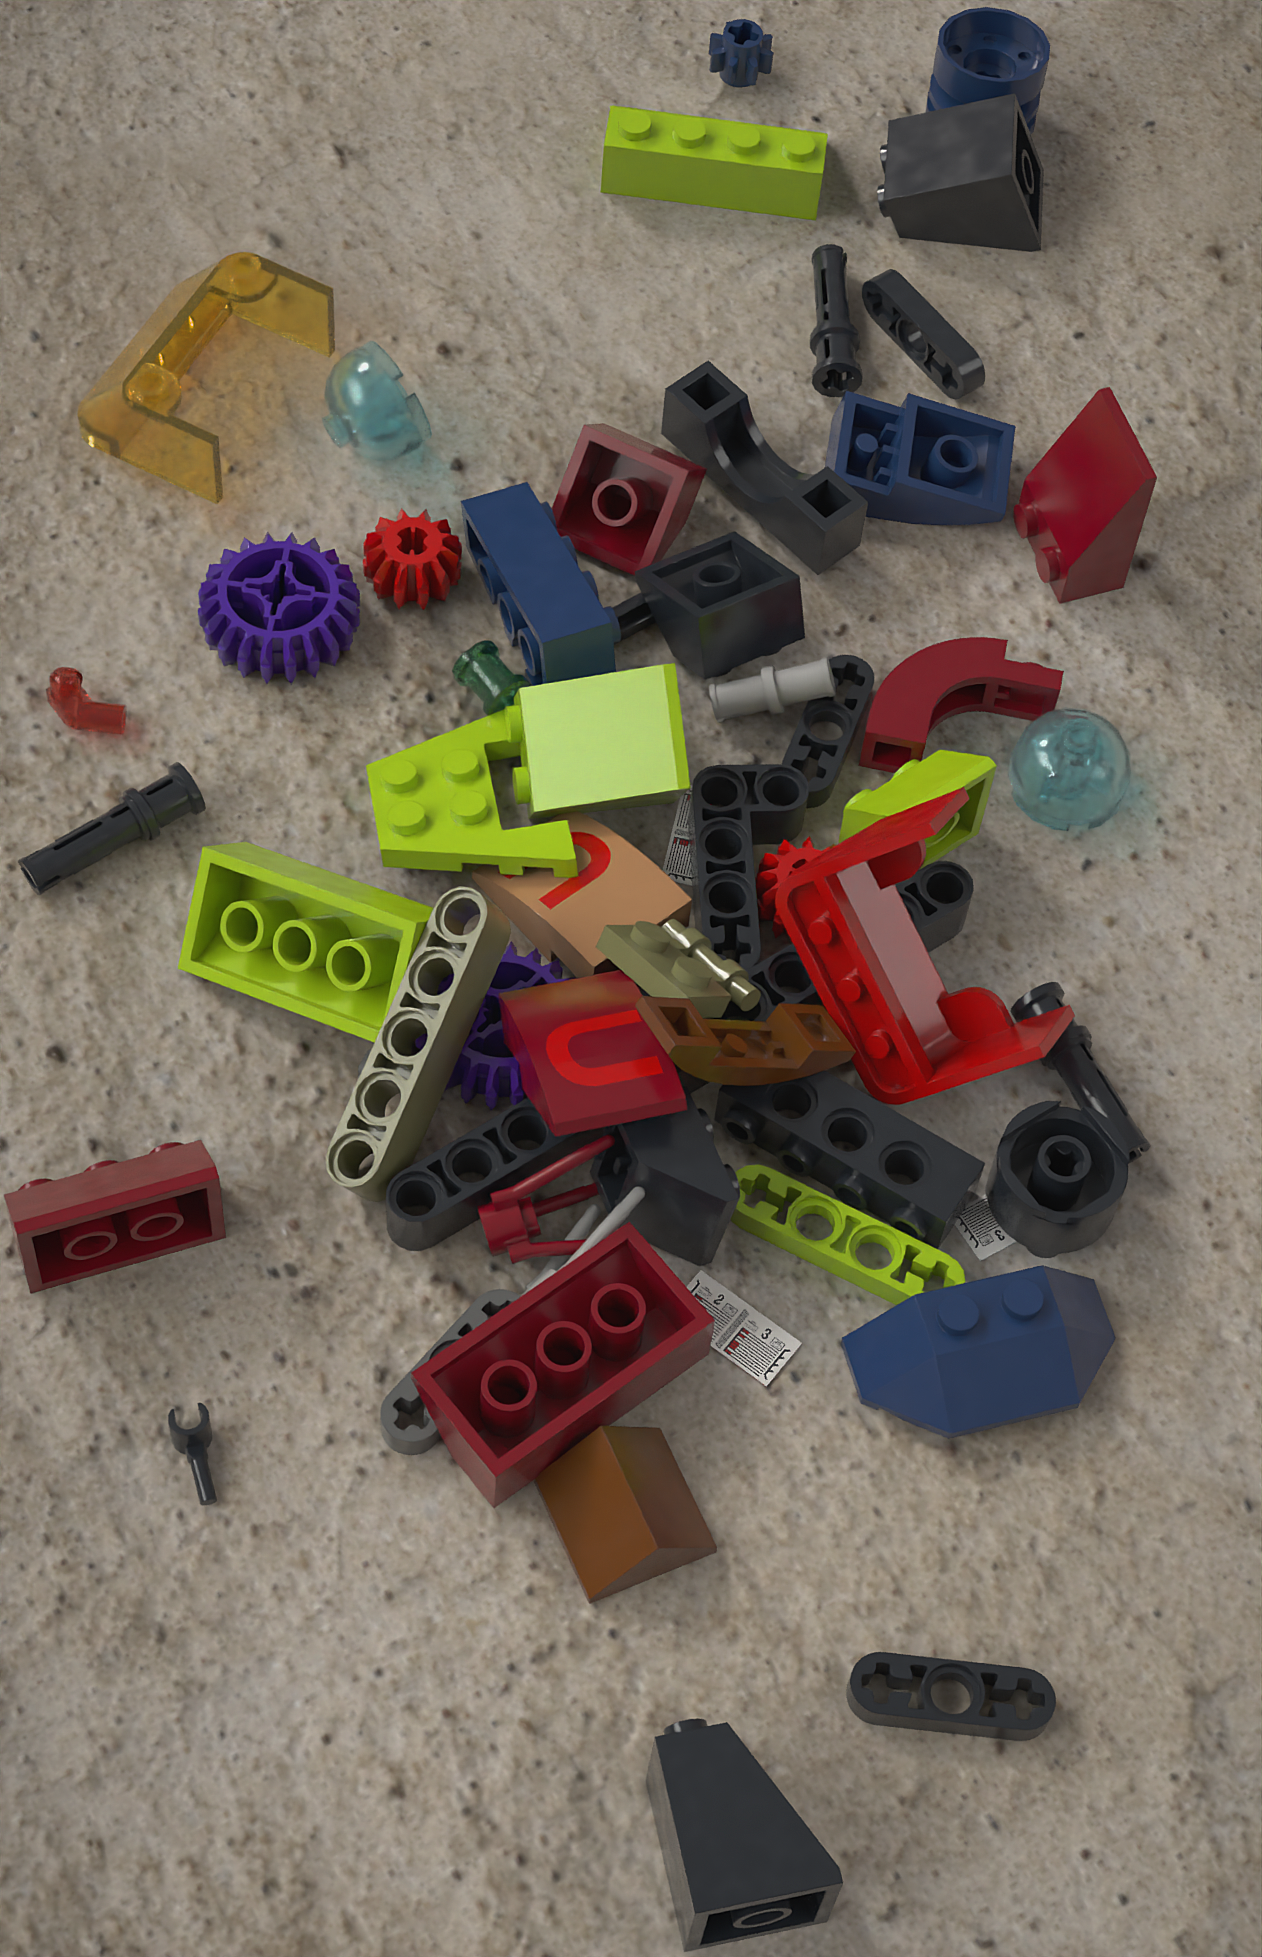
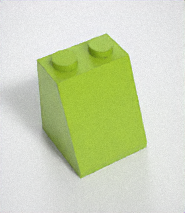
(599, 742)

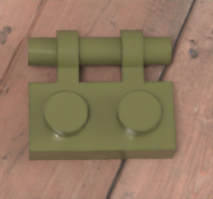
(678, 965)

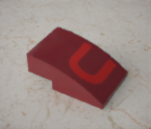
(589, 1053)

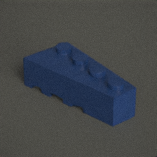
(539, 587)

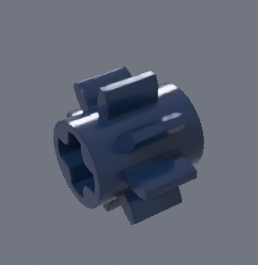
(740, 53)

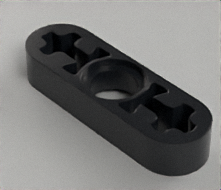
(923, 334)
(831, 754)
(972, 1675)

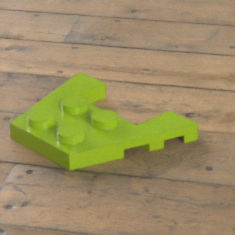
(441, 810)

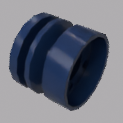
(989, 56)

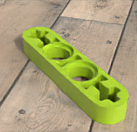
(849, 1232)

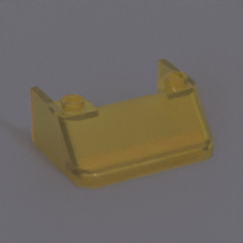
(138, 394)

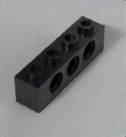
(886, 1145)

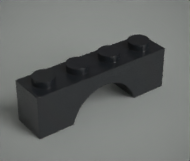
(714, 427)

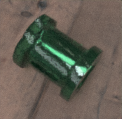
(488, 676)

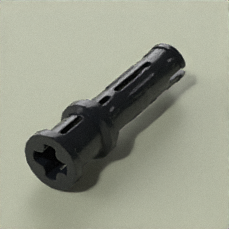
(834, 337)
(137, 816)
(1078, 1066)

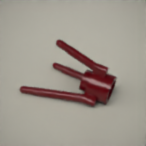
(513, 1221)

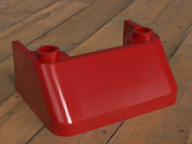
(880, 975)

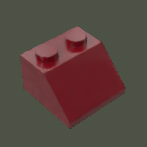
(624, 497)

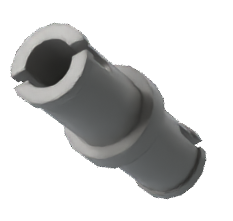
(772, 690)

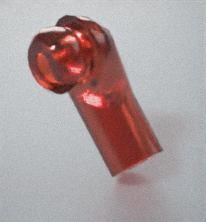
(78, 709)

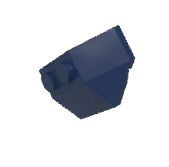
(983, 1351)

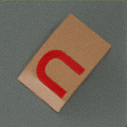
(569, 914)

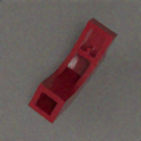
(950, 681)

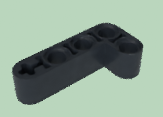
(731, 832)

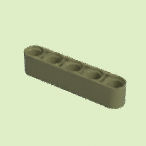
(415, 1012)

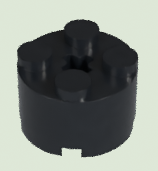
(1057, 1178)

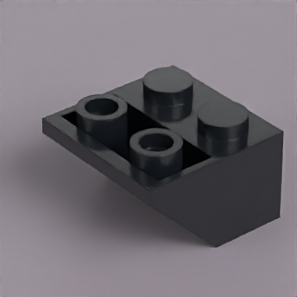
(683, 1179)

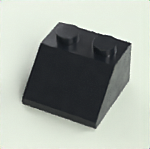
(723, 604)

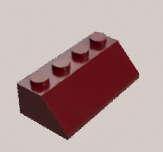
(563, 1362)

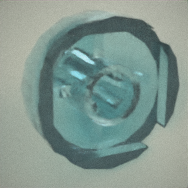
(372, 407)
(1070, 769)

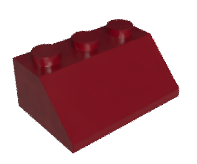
(116, 1214)

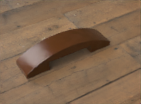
(785, 1047)

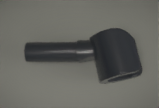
(194, 1444)

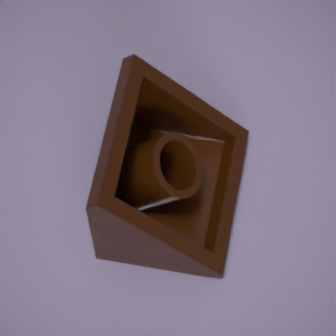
(623, 1510)

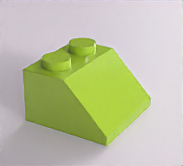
(922, 782)

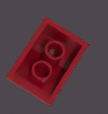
(1087, 502)

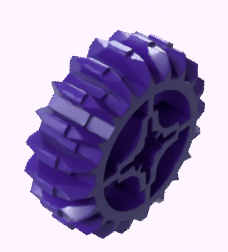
(279, 607)
(485, 1061)

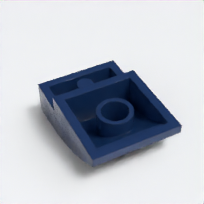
(922, 460)

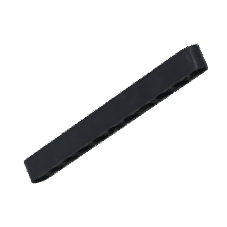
(491, 1147)

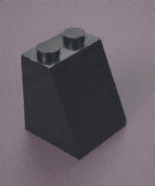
(964, 176)
(732, 1841)

